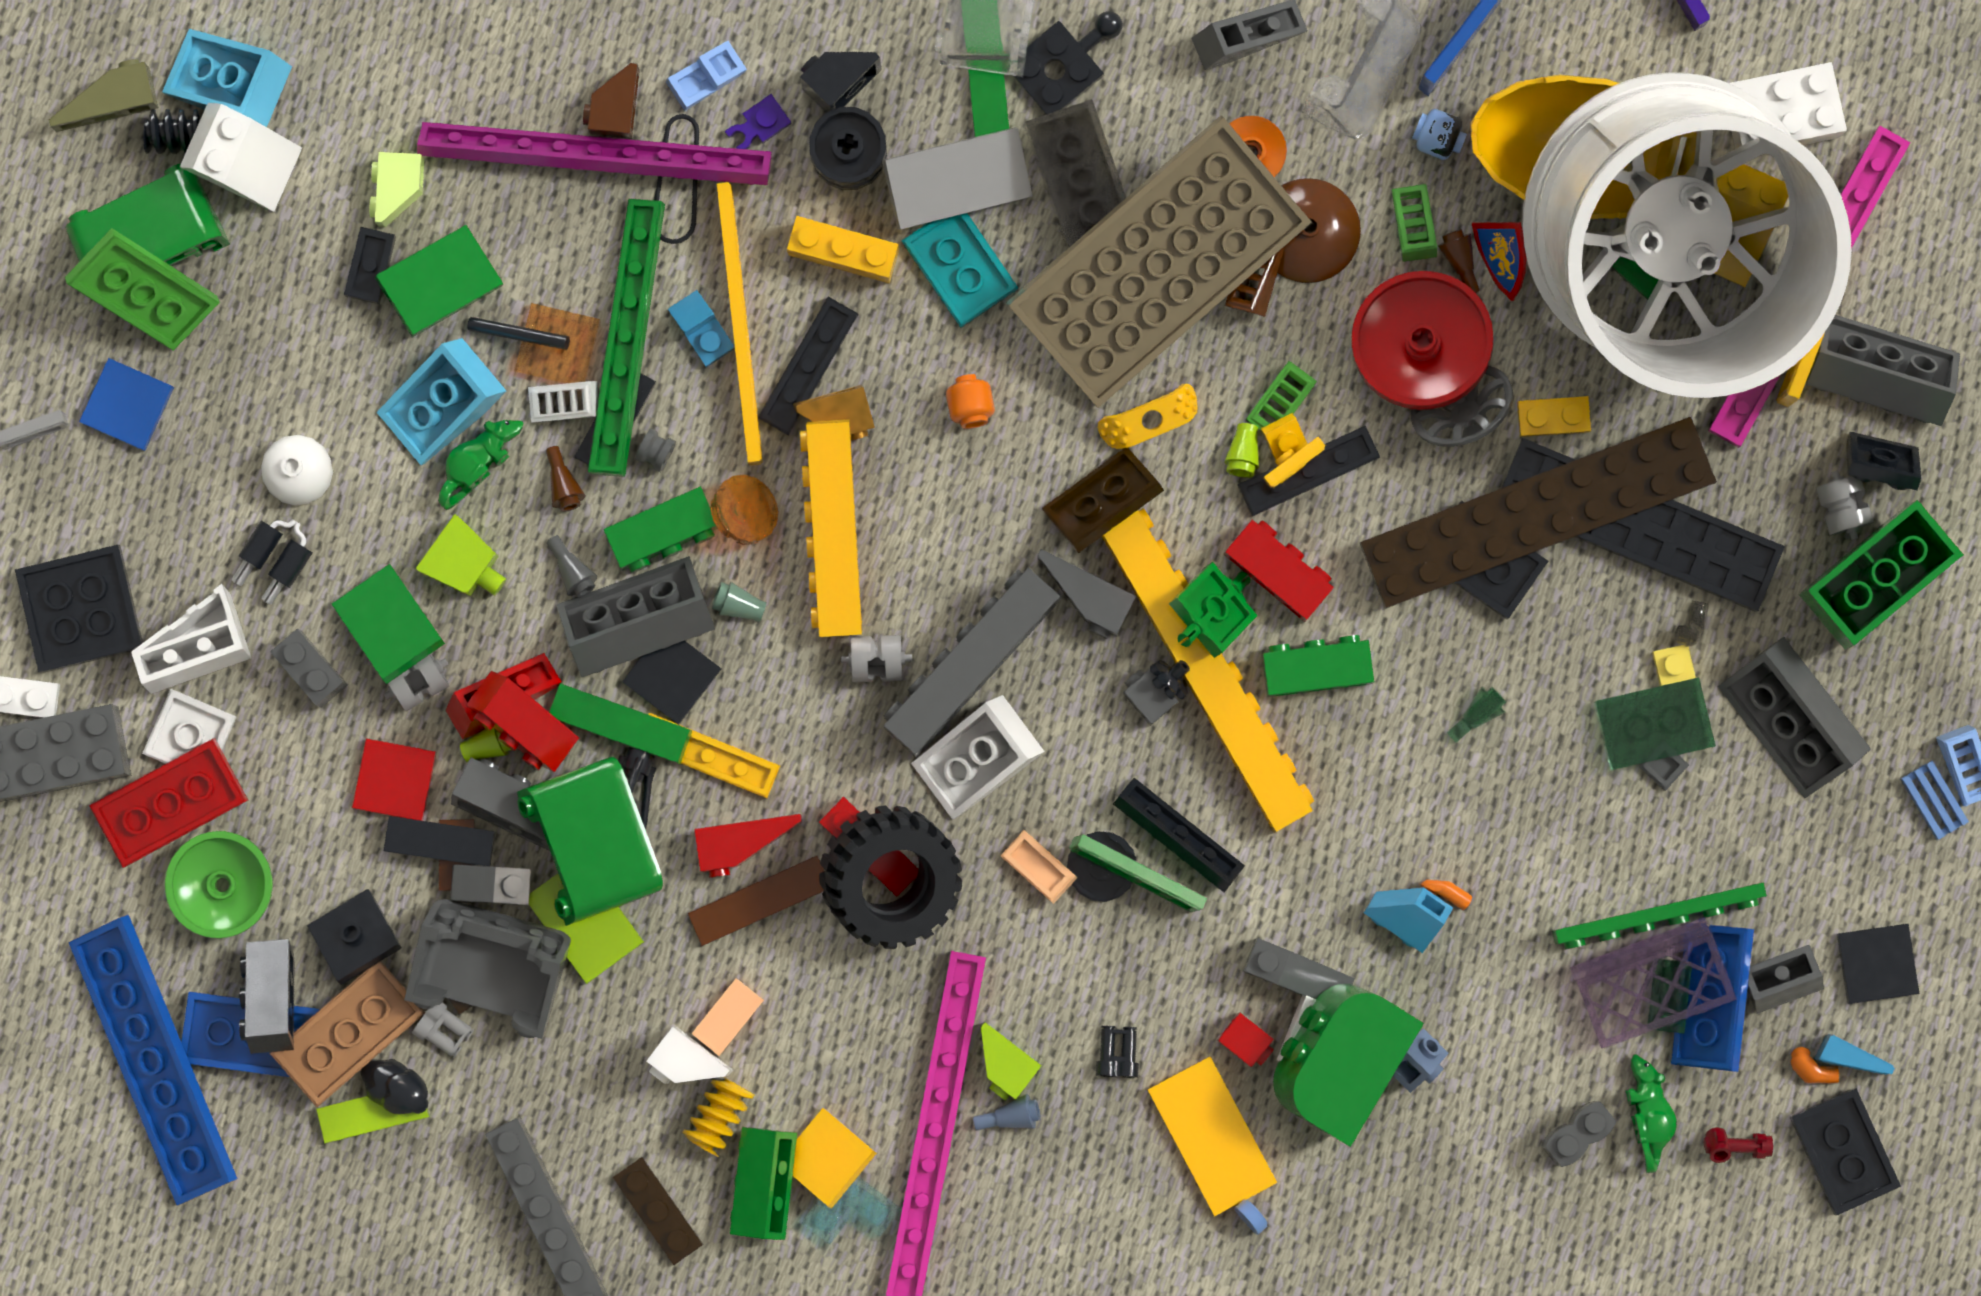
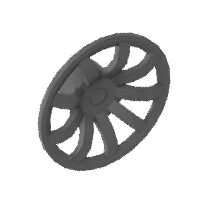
(1467, 415)

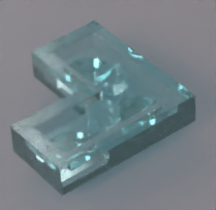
(858, 1201)

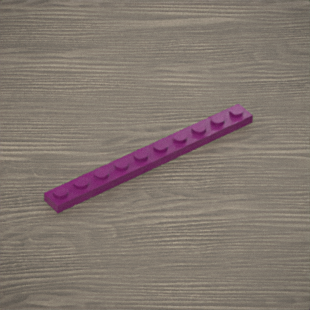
(594, 153)

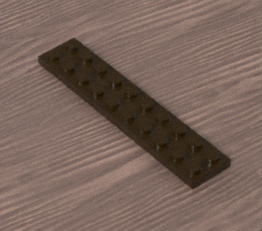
(1538, 512)

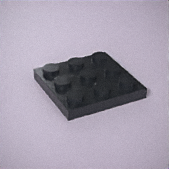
(79, 608)

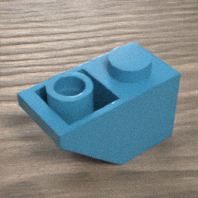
(1410, 914)

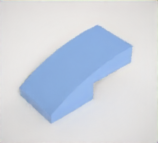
(706, 75)

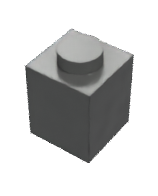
(1146, 698)

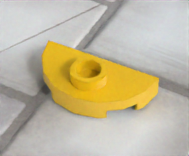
(1292, 462)

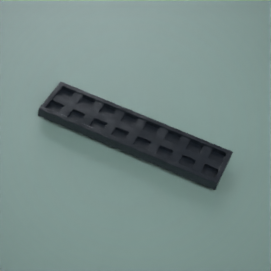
(1675, 540)

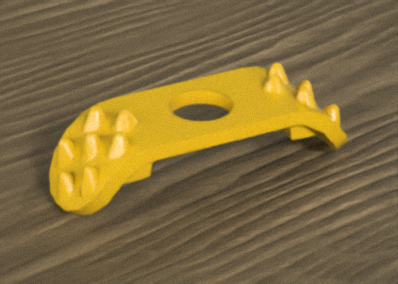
(1127, 429)

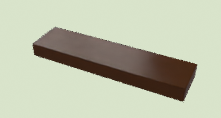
(757, 901)

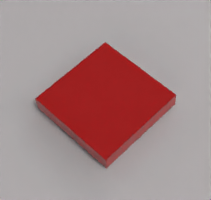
(394, 779)

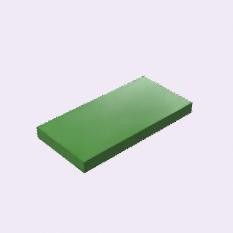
(142, 289)

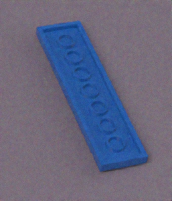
(152, 1060)

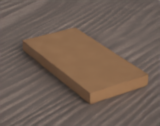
(348, 1033)

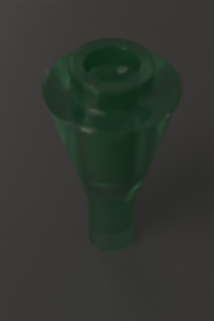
(1482, 709)

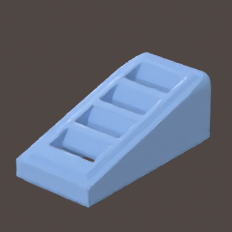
(1950, 756)

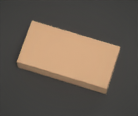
(1038, 866)
(727, 1017)

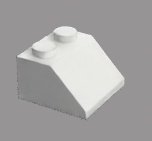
(683, 1060)

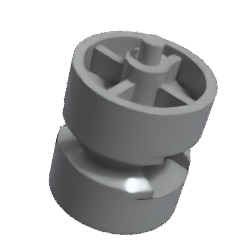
(1844, 505)
(876, 658)
(420, 679)

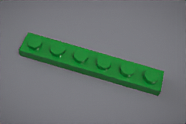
(1674, 912)

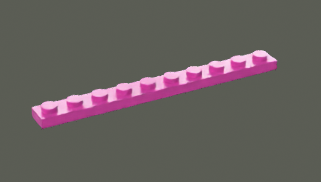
(1859, 199)
(936, 1125)

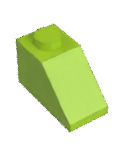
(1006, 1064)

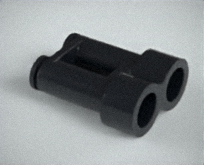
(1114, 1065)

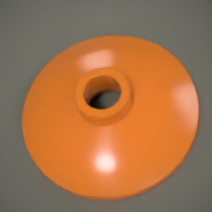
(1266, 138)

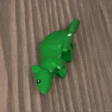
(470, 461)
(1655, 1118)

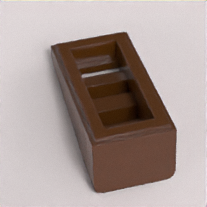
(1261, 294)

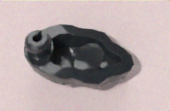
(395, 1087)

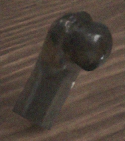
(1690, 633)

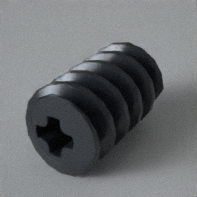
(169, 131)

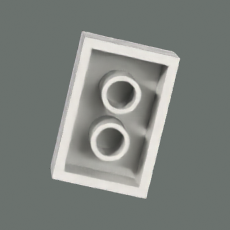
(1802, 100)

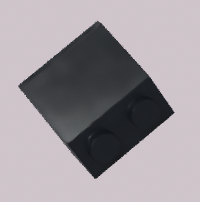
(838, 77)

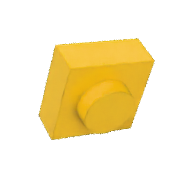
(1284, 435)

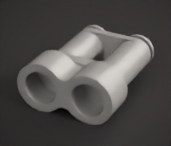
(430, 1022)

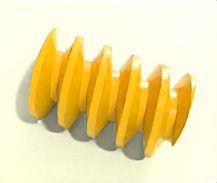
(717, 1115)

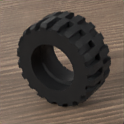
(920, 907)

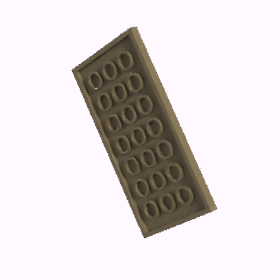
(1159, 261)

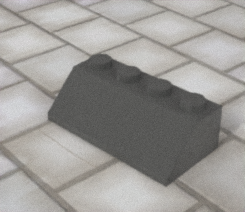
(1886, 370)
(635, 617)
(1794, 718)

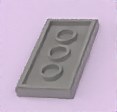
(957, 178)

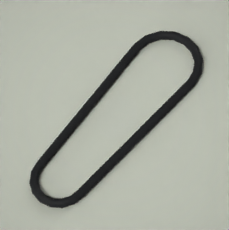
(695, 181)

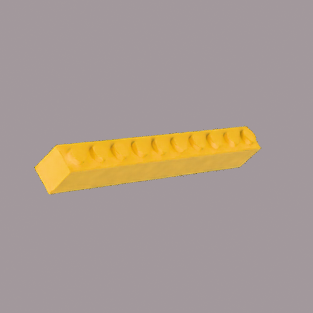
(1210, 678)

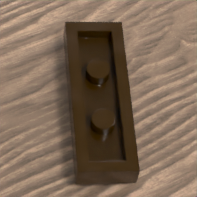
(658, 1210)

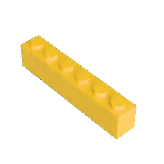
(833, 528)

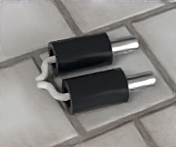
(287, 565)

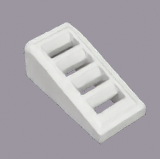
(589, 396)

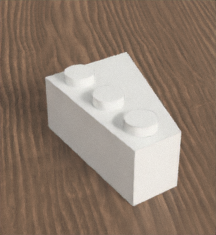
(194, 645)

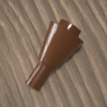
(1458, 252)
(564, 488)

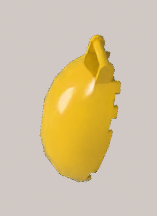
(1522, 118)

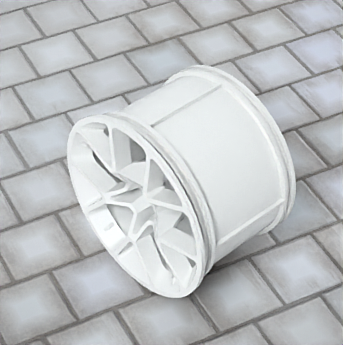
(1683, 231)

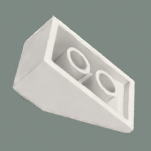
(241, 155)
(977, 756)

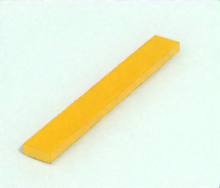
(739, 324)

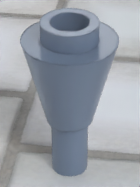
(1016, 1114)

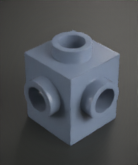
(1421, 1061)

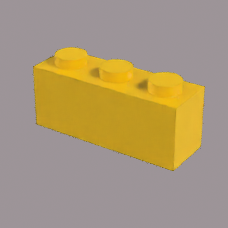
(843, 249)

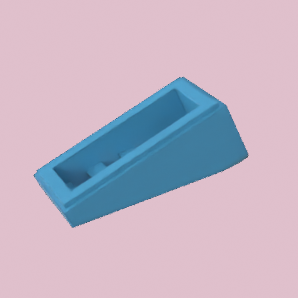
(1841, 1053)

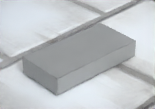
(33, 429)

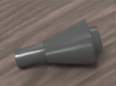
(575, 575)

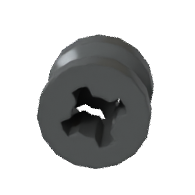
(655, 450)

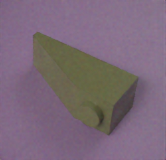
(112, 96)

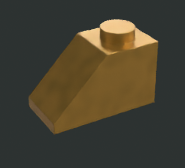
(840, 405)

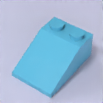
(227, 74)
(441, 400)

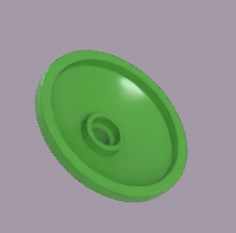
(193, 881)

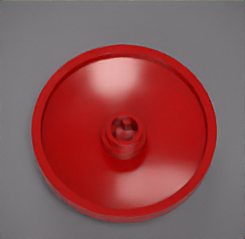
(1422, 340)

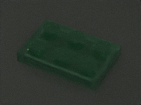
(1654, 724)

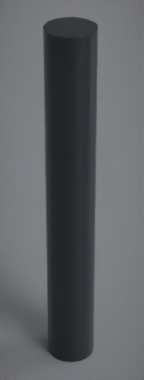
(518, 333)

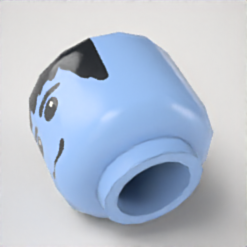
(1439, 134)

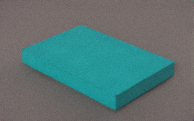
(960, 266)

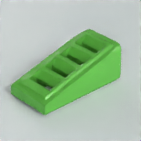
(1420, 250)
(1298, 375)

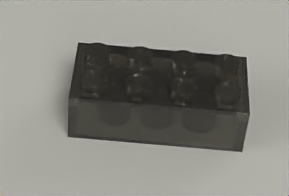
(1075, 168)

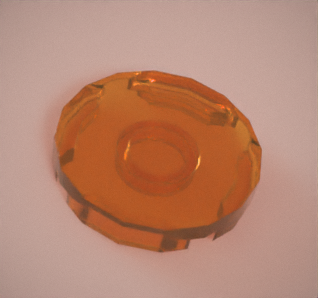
(744, 509)

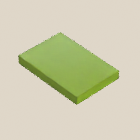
(595, 941)

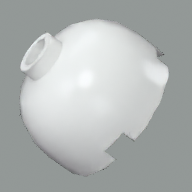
(296, 470)

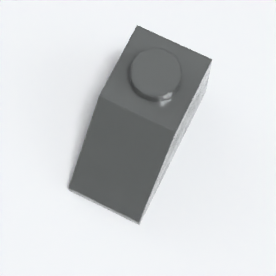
(490, 884)

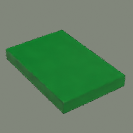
(439, 281)
(388, 624)

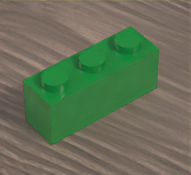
(661, 530)
(1317, 666)
(763, 1183)

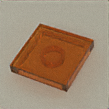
(556, 363)

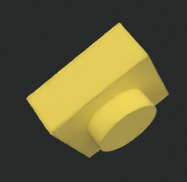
(1673, 665)

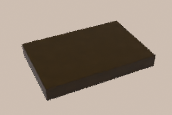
(1102, 499)

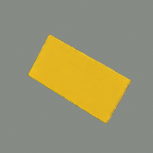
(1212, 1136)

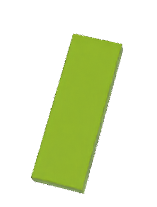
(358, 1118)

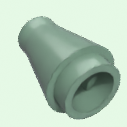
(736, 602)

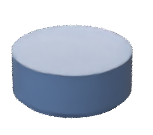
(1251, 1216)

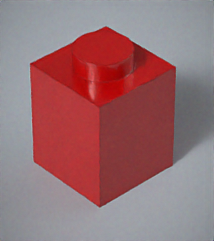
(1246, 1041)

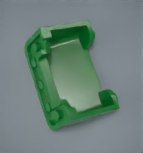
(163, 217)
(593, 839)

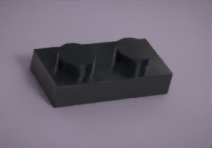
(370, 258)

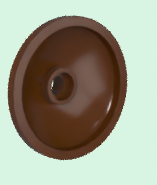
(1333, 243)

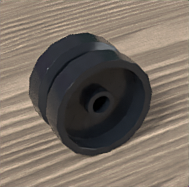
(843, 128)

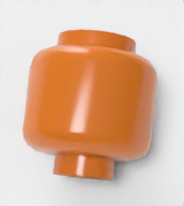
(970, 401)

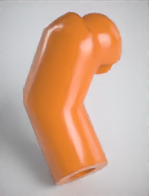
(1449, 892)
(1809, 1070)

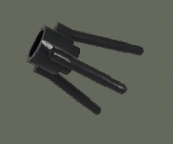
(637, 766)

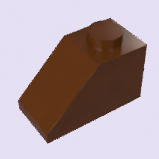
(614, 105)

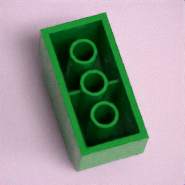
(1881, 574)
(1343, 1059)

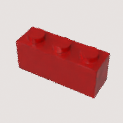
(1279, 569)
(521, 722)

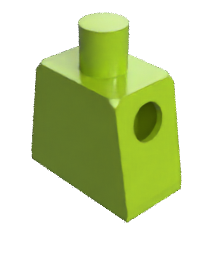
(462, 560)

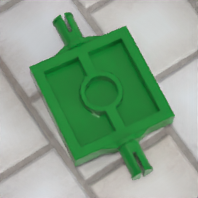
(1213, 609)

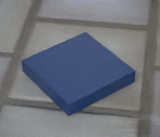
(126, 404)

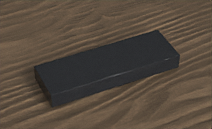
(439, 841)

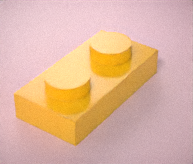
(1554, 416)

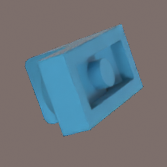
(701, 328)

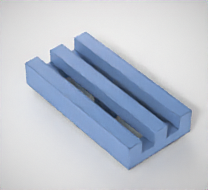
(1947, 794)

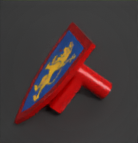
(1503, 253)

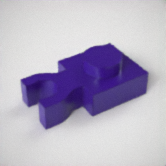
(763, 120)

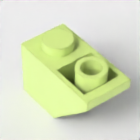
(398, 185)

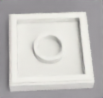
(186, 725)

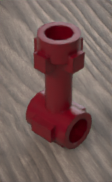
(1721, 1147)

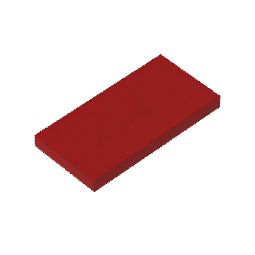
(168, 803)

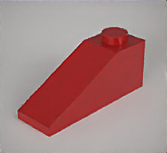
(532, 676)
(735, 843)
(891, 868)

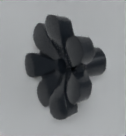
(1170, 678)

